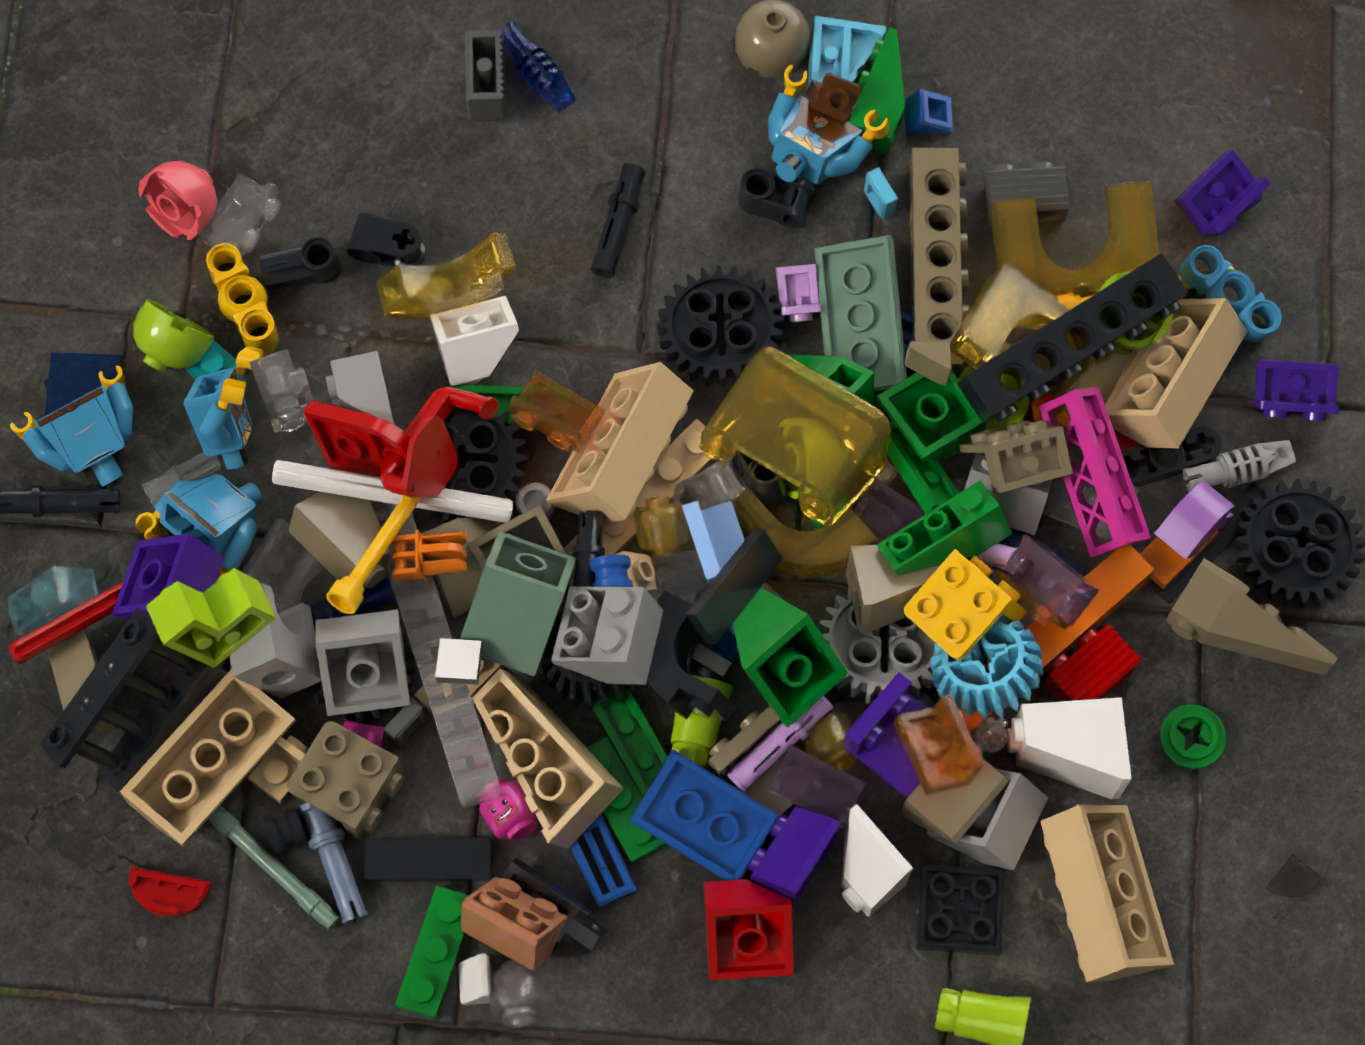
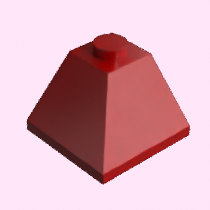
(747, 931)

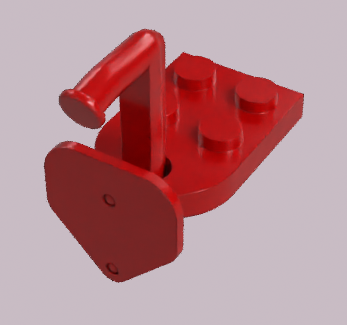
(407, 461)

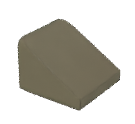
(930, 360)

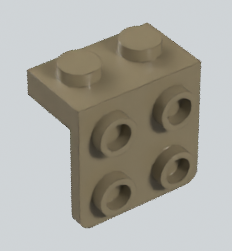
(730, 752)
(347, 778)

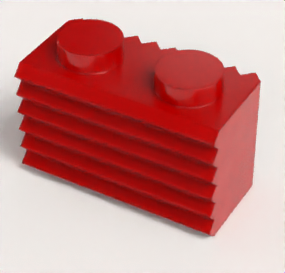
(1093, 669)

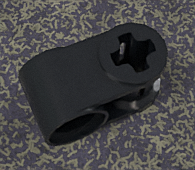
(777, 199)
(380, 241)
(764, 483)

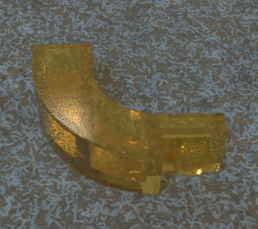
(428, 290)
(805, 552)

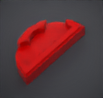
(167, 893)

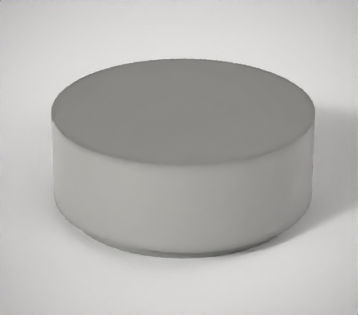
(532, 496)

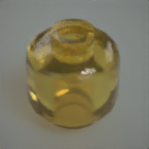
(661, 526)
(827, 741)

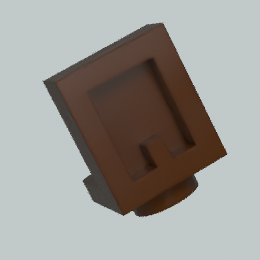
(833, 96)

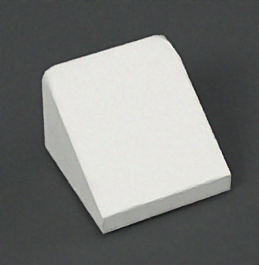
(475, 980)

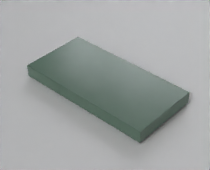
(862, 307)

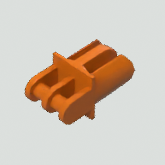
(432, 555)

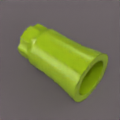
(697, 734)
(983, 1016)

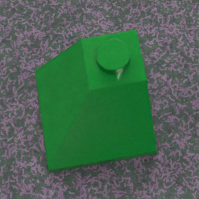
(931, 415)

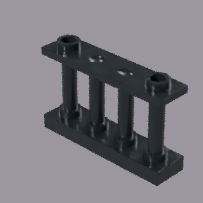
(153, 725)

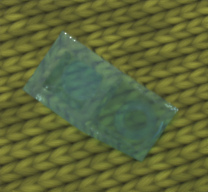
(50, 596)

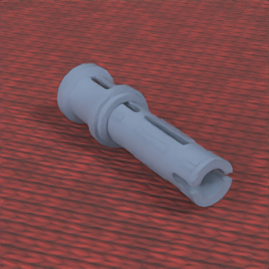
(328, 841)

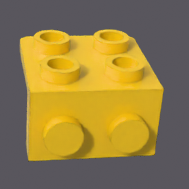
(961, 604)

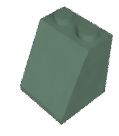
(517, 602)

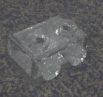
(282, 390)

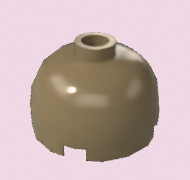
(772, 38)

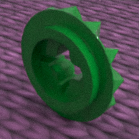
(1185, 719)

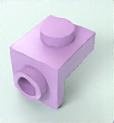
(798, 291)

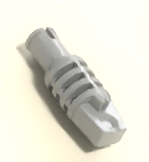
(1243, 465)

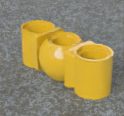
(234, 284)

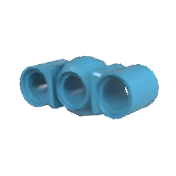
(1221, 276)

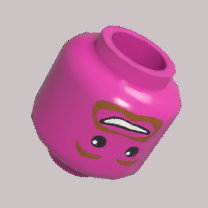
(510, 814)

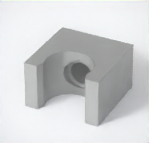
(282, 654)

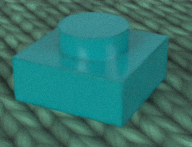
(212, 361)

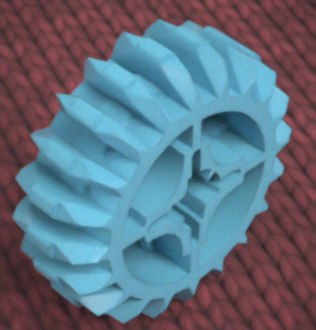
(1013, 668)

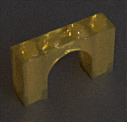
(1129, 242)
(1015, 302)

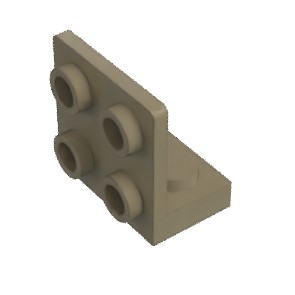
(1022, 454)

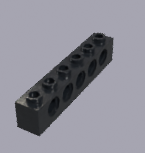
(1153, 280)

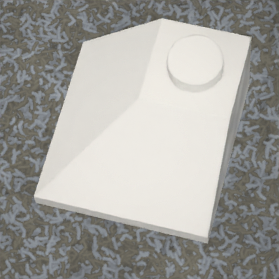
(474, 338)
(871, 865)

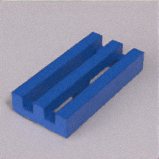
(614, 893)

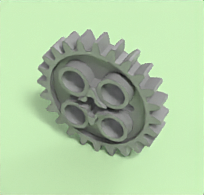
(848, 644)

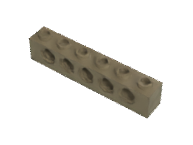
(929, 170)

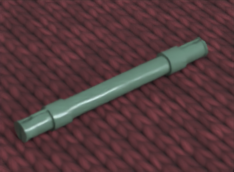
(306, 897)

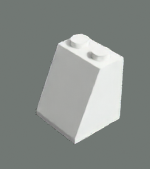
(1074, 743)

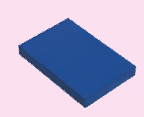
(704, 817)

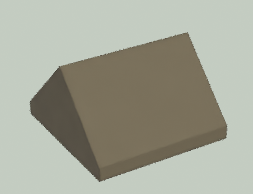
(954, 810)

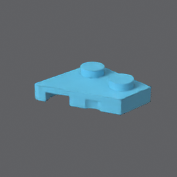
(840, 47)

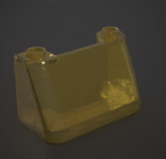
(801, 431)

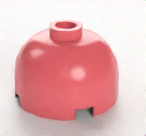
(179, 198)

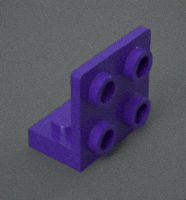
(876, 740)

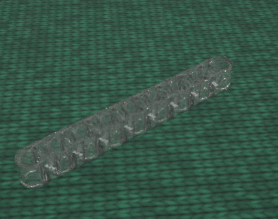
(449, 702)

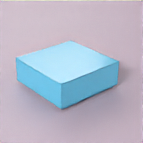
(880, 194)

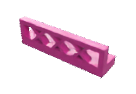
(1101, 467)

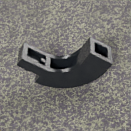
(671, 665)

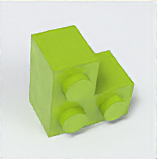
(211, 622)

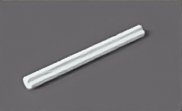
(371, 488)

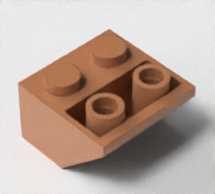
(512, 922)

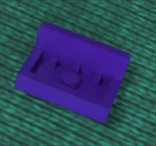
(1221, 195)
(1296, 387)

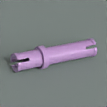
(775, 745)

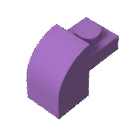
(1195, 520)

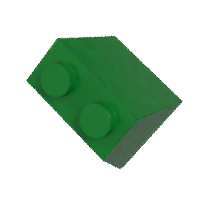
(785, 655)

